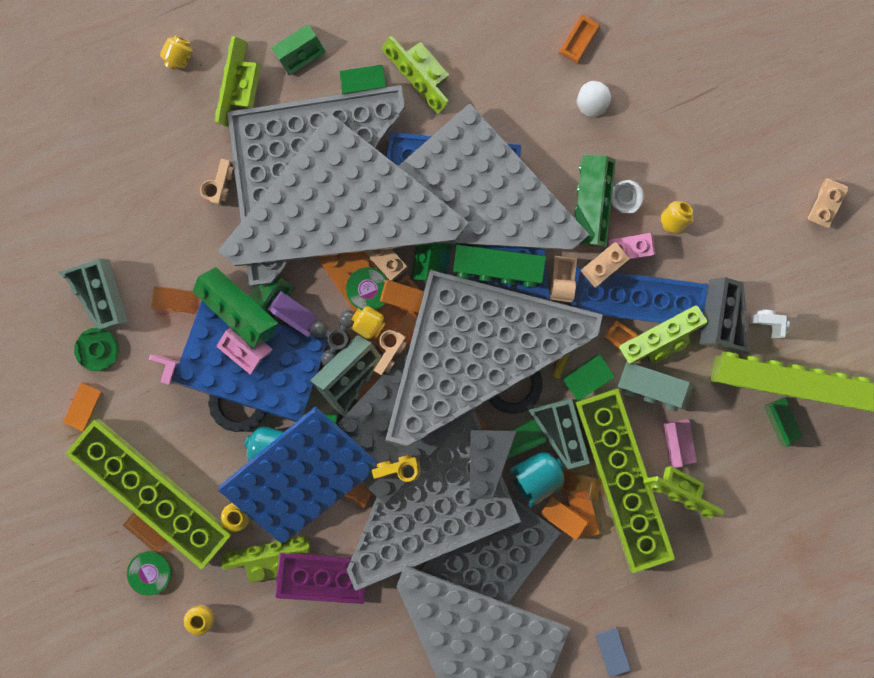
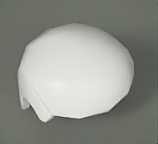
(593, 99)
(627, 196)

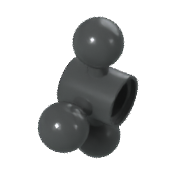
(319, 329)

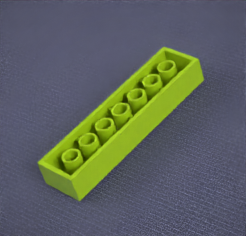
(793, 381)
(622, 479)
(149, 493)

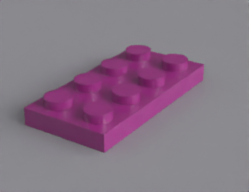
(316, 579)

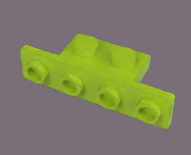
(420, 69)
(238, 81)
(664, 338)
(683, 489)
(262, 560)

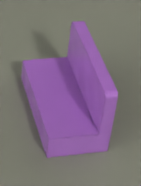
(293, 313)

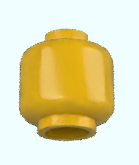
(176, 52)
(677, 217)
(368, 322)
(234, 519)
(199, 620)

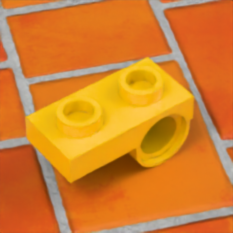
(386, 469)

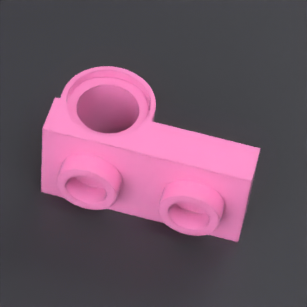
(636, 246)

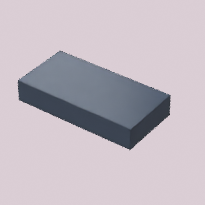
(612, 652)

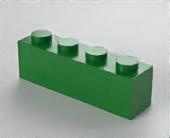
(595, 198)
(499, 265)
(235, 307)

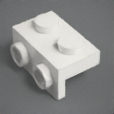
(768, 317)

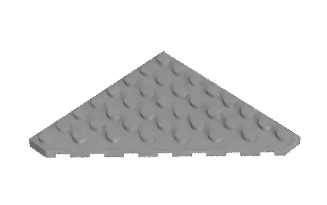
(272, 135)
(491, 188)
(338, 201)
(476, 345)
(430, 514)
(478, 634)

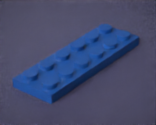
(638, 296)

